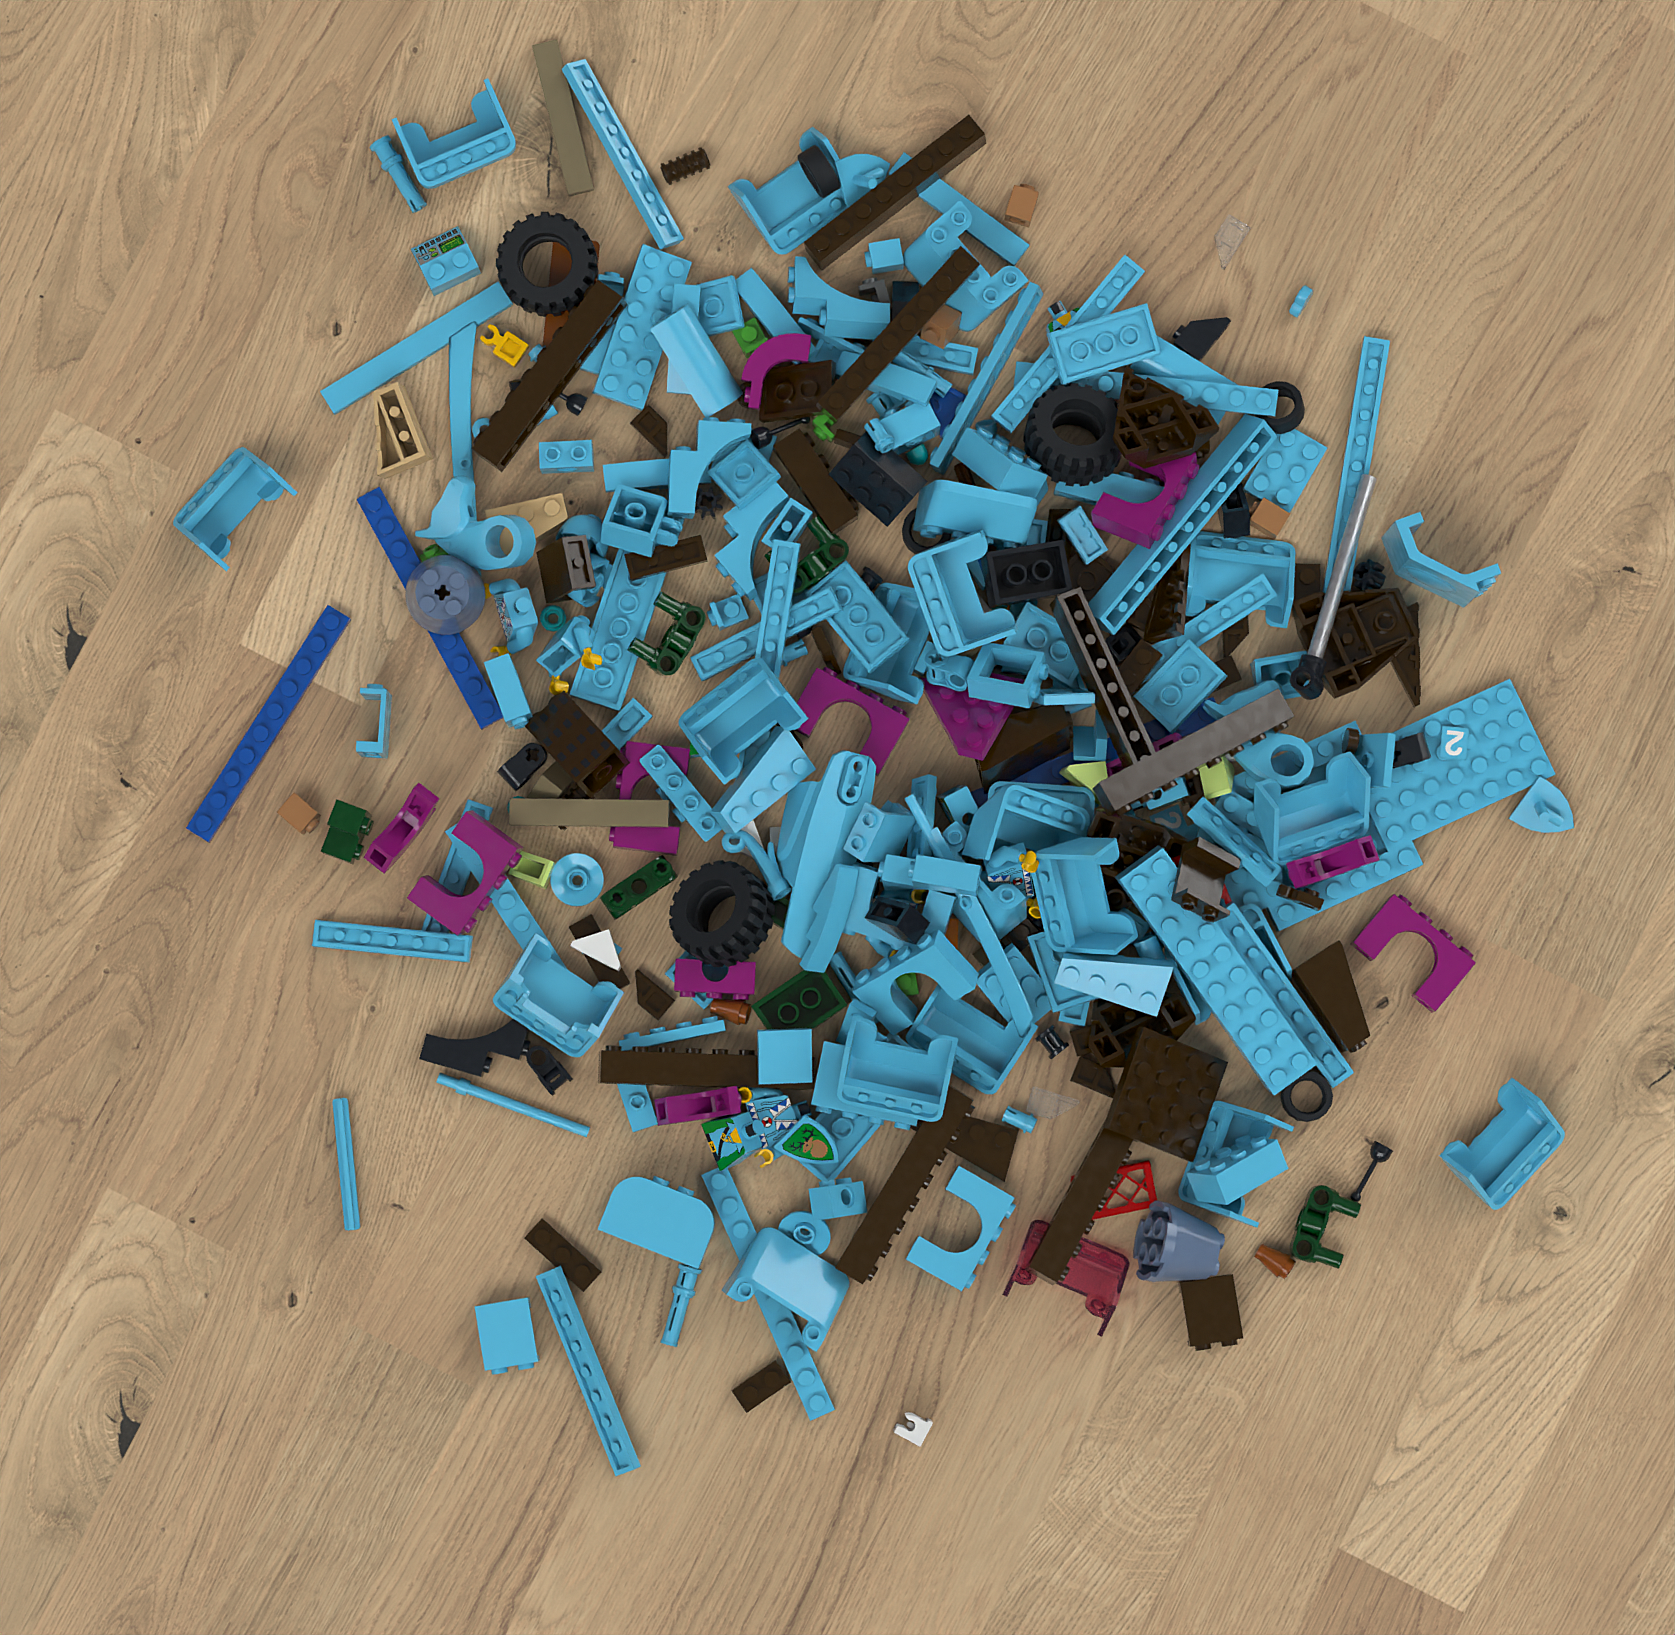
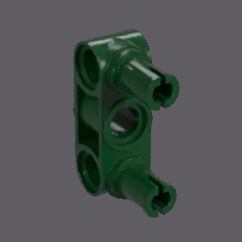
(819, 562)
(676, 641)
(655, 876)
(1312, 1224)

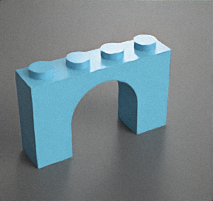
(936, 910)
(930, 956)
(826, 1088)
(991, 1206)

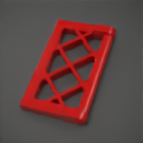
(1131, 1206)

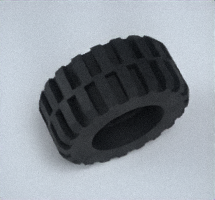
(536, 231)
(1068, 461)
(699, 898)

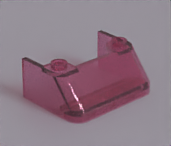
(1093, 1273)

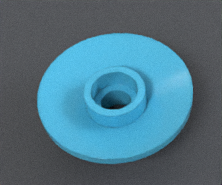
(577, 865)
(815, 1239)

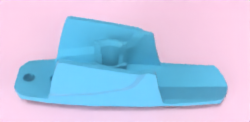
(814, 834)

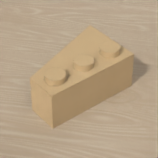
(398, 431)
(543, 514)

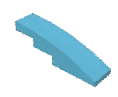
(682, 295)
(767, 307)
(894, 381)
(641, 475)
(832, 913)

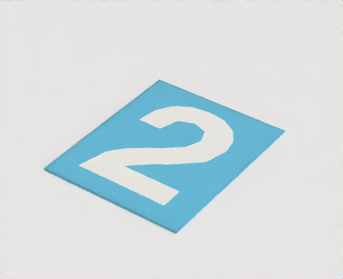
(1454, 742)
(1171, 818)

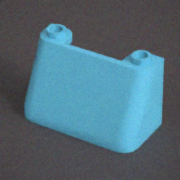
(1003, 906)
(555, 1000)

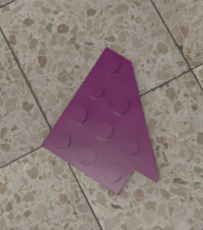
(969, 721)

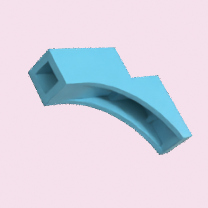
(838, 312)
(688, 466)
(748, 525)
(929, 874)

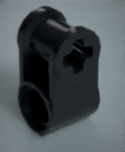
(1411, 750)
(519, 769)
(549, 1070)

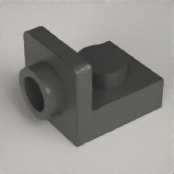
(878, 286)

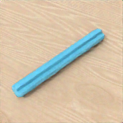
(346, 1164)

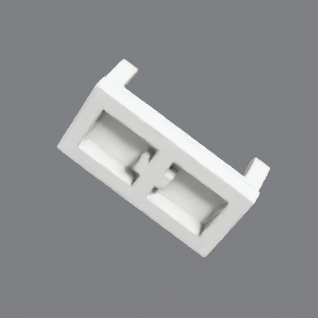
(917, 1431)

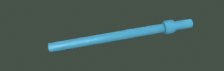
(465, 1087)

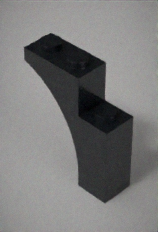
(473, 1054)

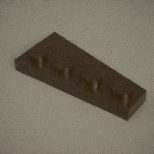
(1092, 578)
(1169, 602)
(984, 1145)

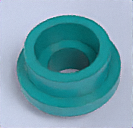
(549, 610)

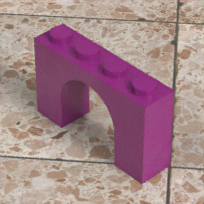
(1145, 521)
(886, 723)
(646, 839)
(497, 855)
(1450, 962)

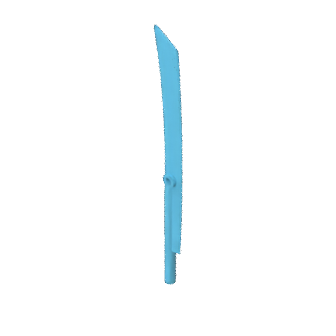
(460, 376)
(1012, 990)

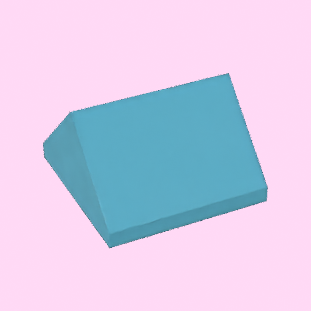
(1278, 669)

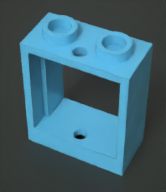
(508, 691)
(1002, 691)

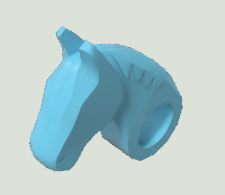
(476, 543)
(1257, 758)

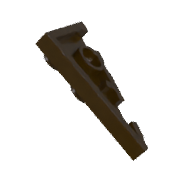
(1408, 664)

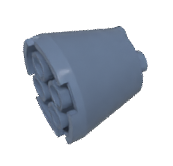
(455, 611)
(1176, 1245)

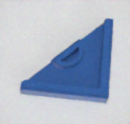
(945, 407)

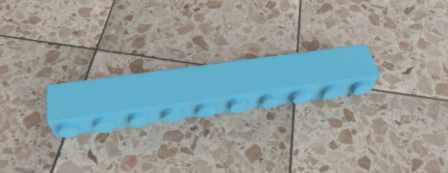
(1202, 499)

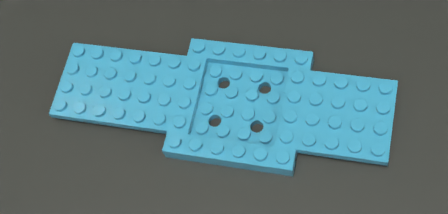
(1422, 797)

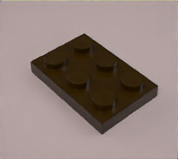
(795, 390)

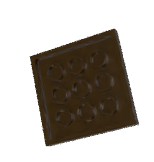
(1165, 1094)

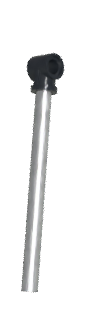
(1312, 663)

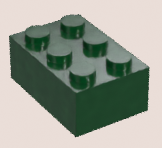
(800, 1002)

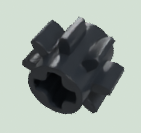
(709, 496)
(1369, 575)

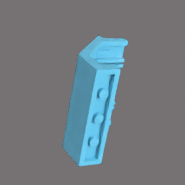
(1428, 573)

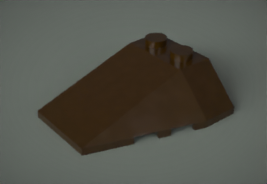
(1364, 638)

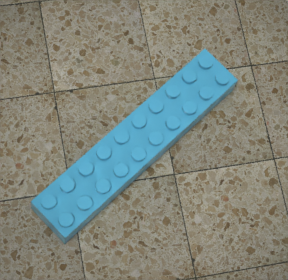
(1217, 974)

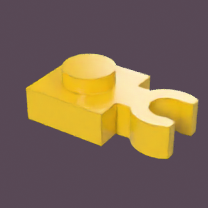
(507, 347)

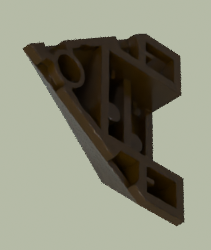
(1157, 423)
(1134, 839)
(1116, 1026)

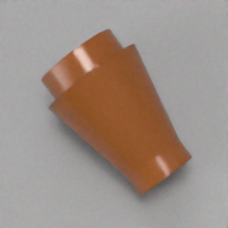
(732, 1010)
(1276, 1261)

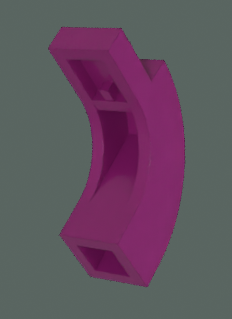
(772, 352)
(403, 829)
(1332, 862)
(698, 1106)

